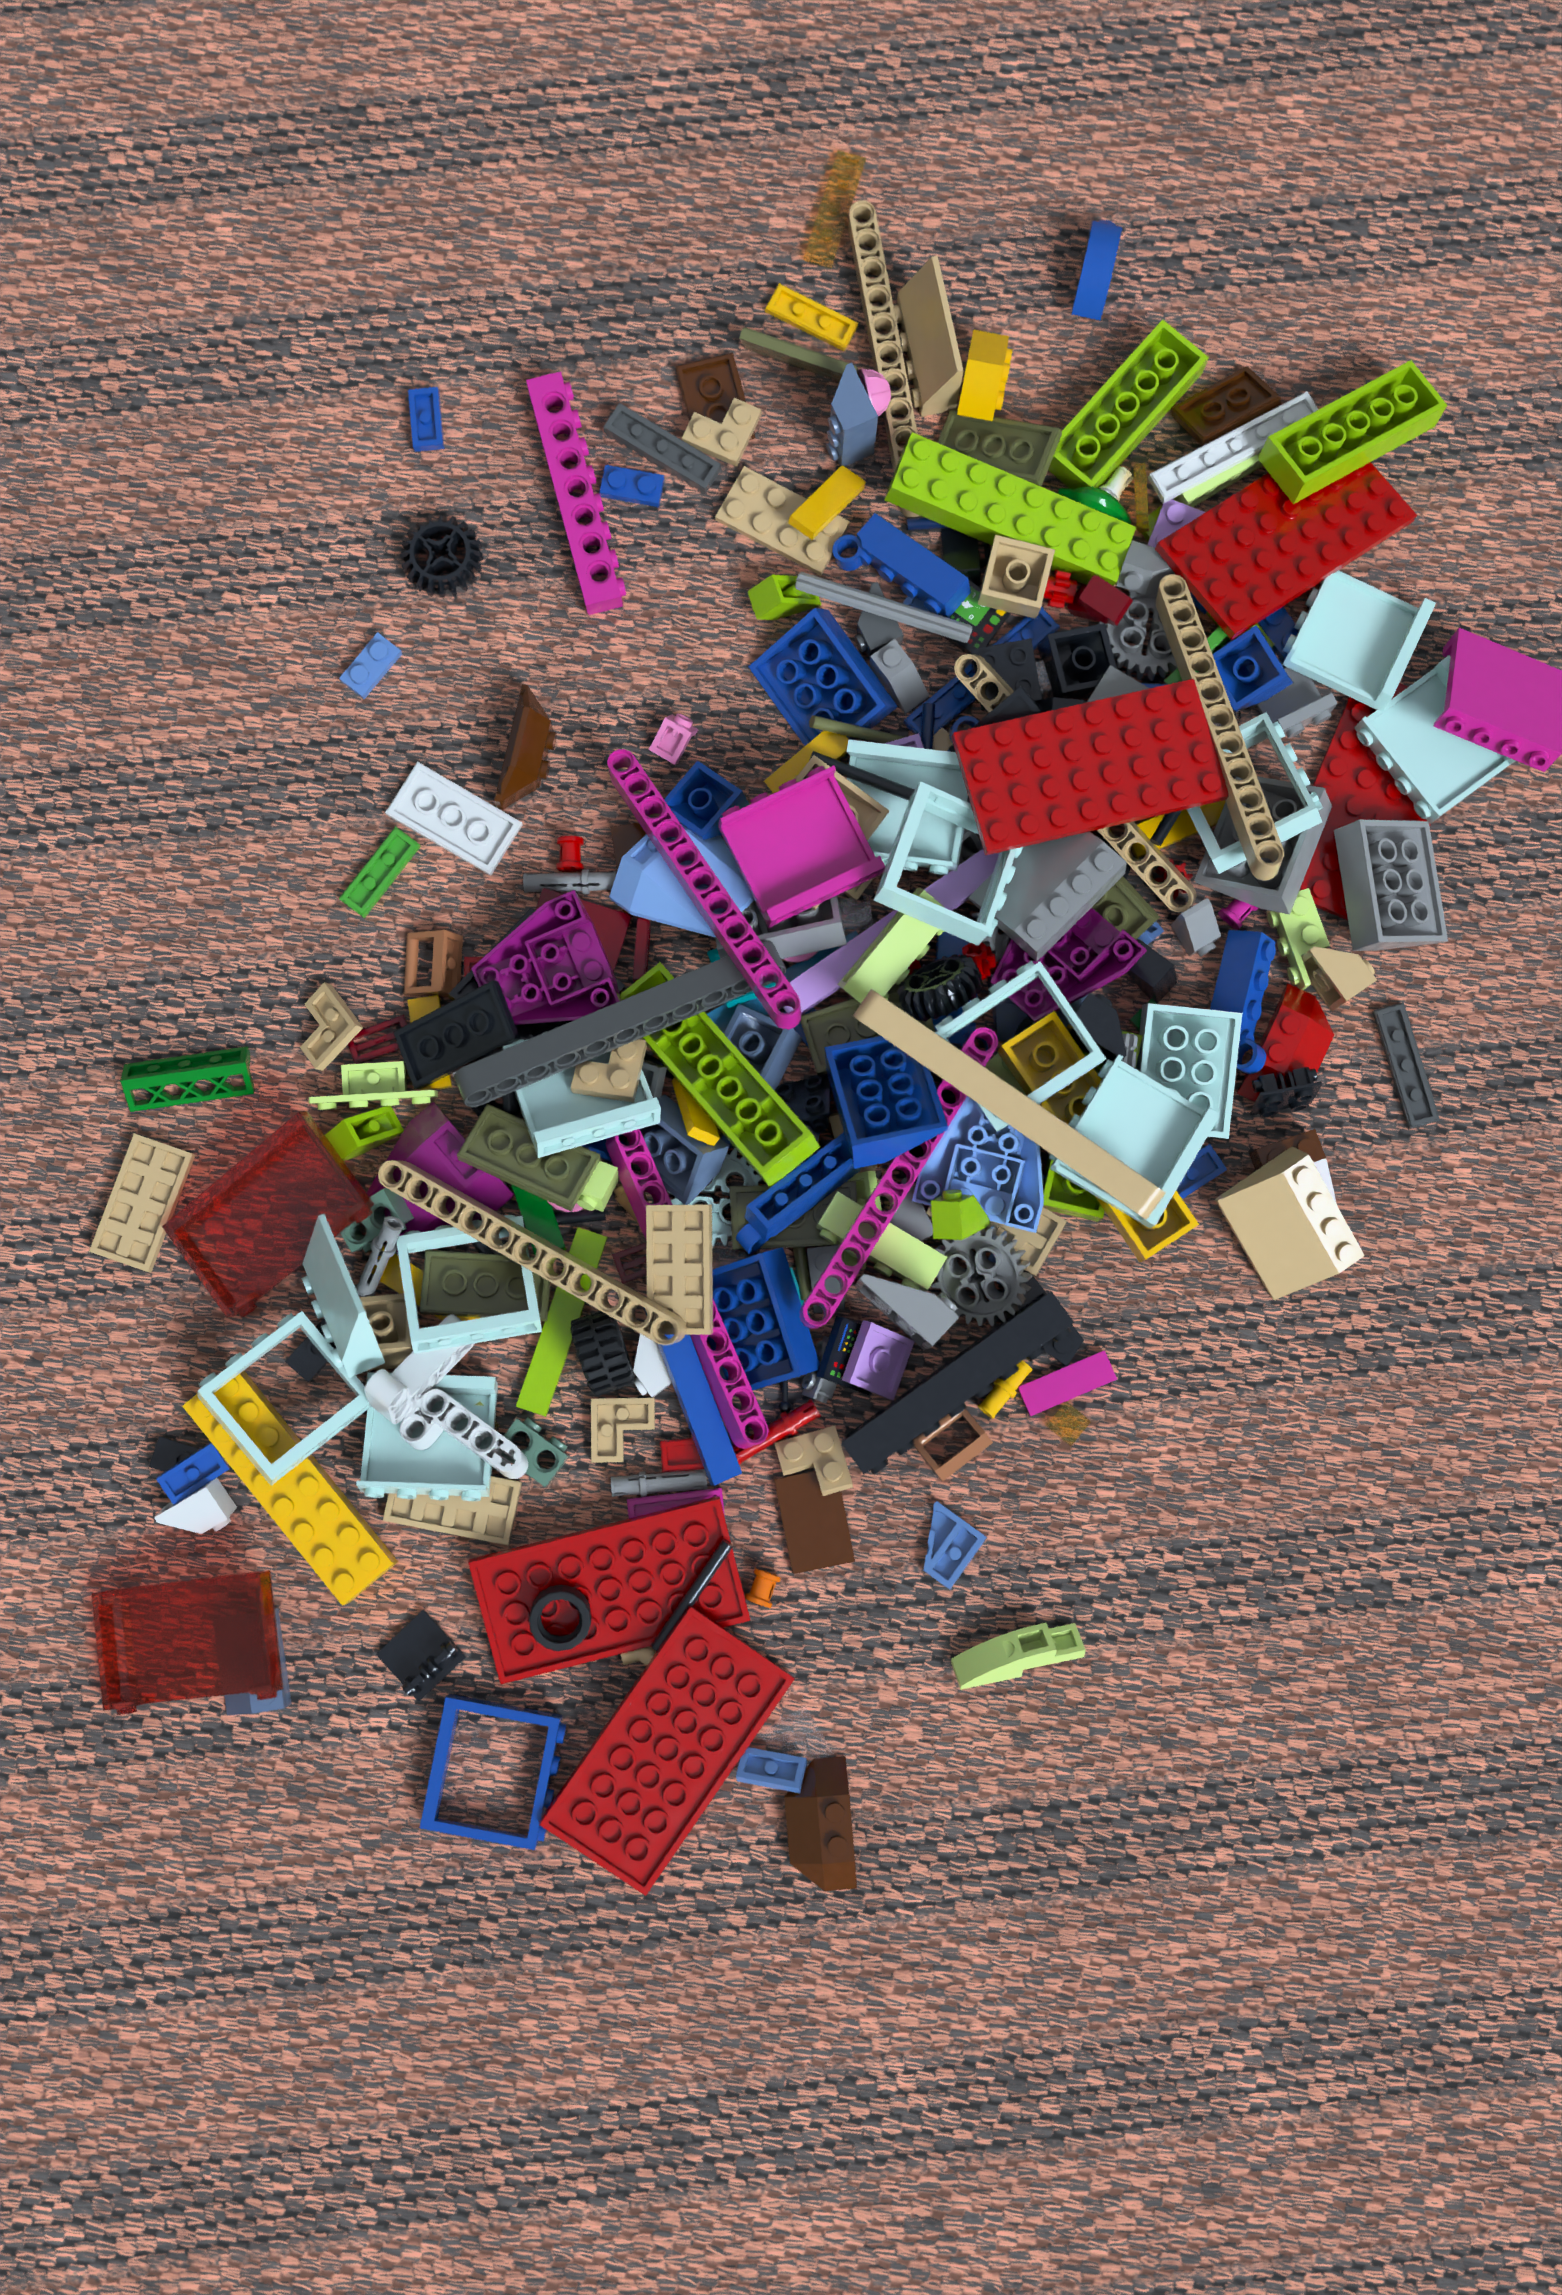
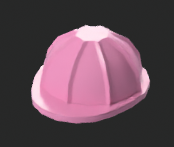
(876, 388)

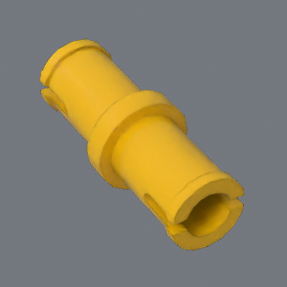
(1004, 1390)

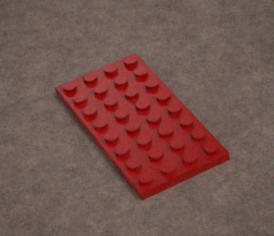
(1267, 551)
(1089, 766)
(1356, 792)
(625, 1569)
(666, 1750)

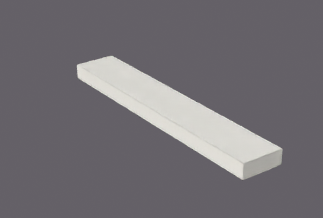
(1227, 450)

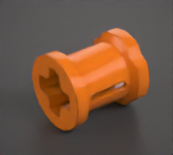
(762, 1588)

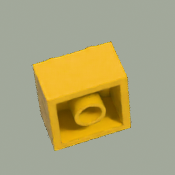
(985, 375)

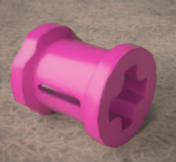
(1236, 913)

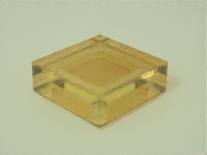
(1068, 1423)

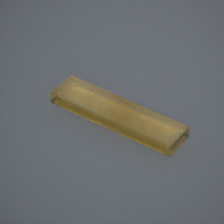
(834, 209)

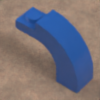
(1097, 269)

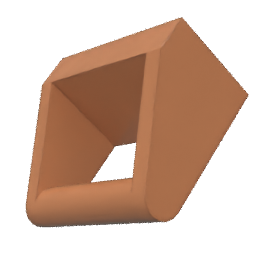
(445, 963)
(960, 1458)

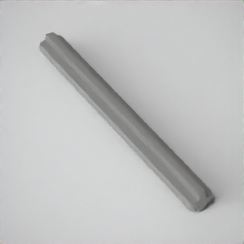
(883, 607)

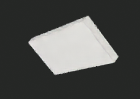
(454, 818)

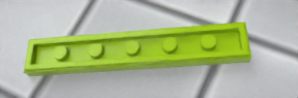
(556, 1333)

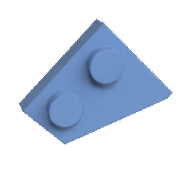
(950, 1546)

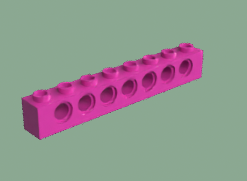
(550, 392)

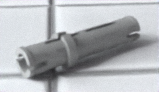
(559, 882)
(389, 1232)
(659, 1482)

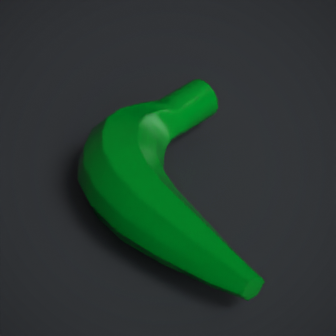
(1098, 500)

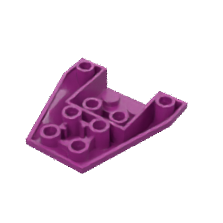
(1078, 963)
(552, 965)
(433, 1146)

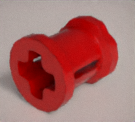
(570, 853)

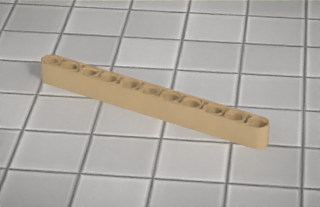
(881, 318)
(1225, 736)
(1133, 834)
(1009, 1104)
(546, 1253)

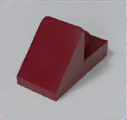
(1100, 602)

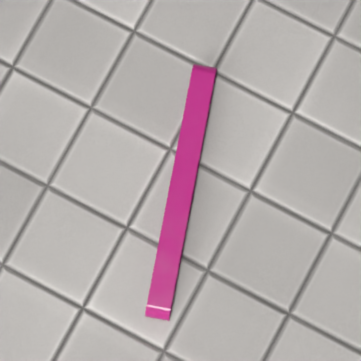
(705, 900)
(893, 1192)
(725, 1354)

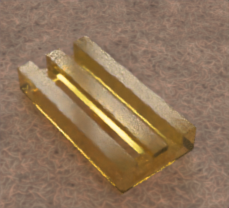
(1141, 499)

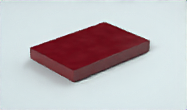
(609, 924)

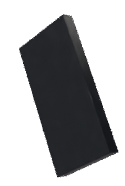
(456, 1035)

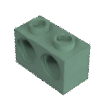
(384, 1198)
(537, 1445)

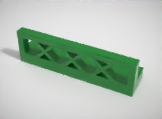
(183, 1070)

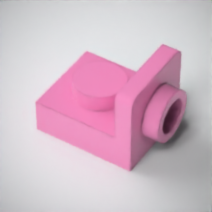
(673, 737)

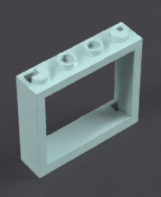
(960, 813)
(1288, 827)
(1002, 991)
(465, 1331)
(313, 1441)

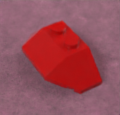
(1293, 1039)

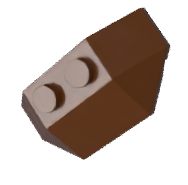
(526, 751)
(822, 1826)

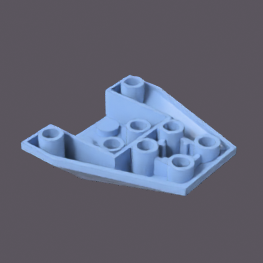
(651, 890)
(992, 1165)

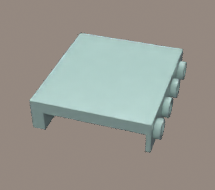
(1356, 639)
(1426, 761)
(936, 840)
(569, 1120)
(1141, 1127)
(445, 1466)

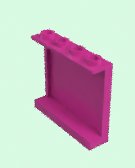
(1502, 700)
(799, 846)

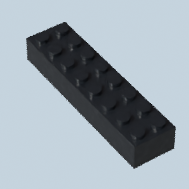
(956, 1382)

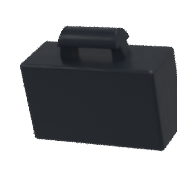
(963, 553)

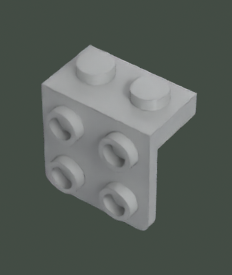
(1298, 705)

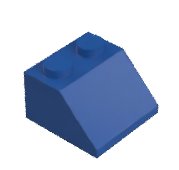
(1250, 670)
(702, 799)

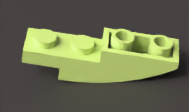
(1015, 1651)

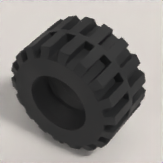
(602, 1353)

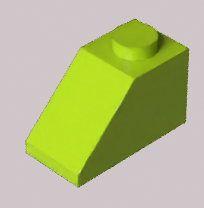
(779, 598)
(364, 1132)
(957, 1216)

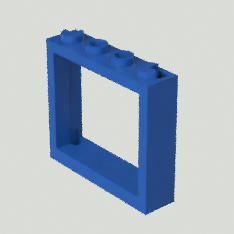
(442, 1753)

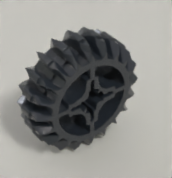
(453, 535)
(940, 987)

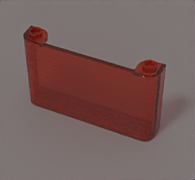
(262, 1213)
(187, 1640)

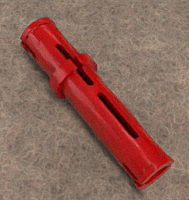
(781, 1428)

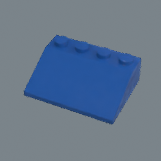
(822, 675)
(882, 1100)
(763, 1319)

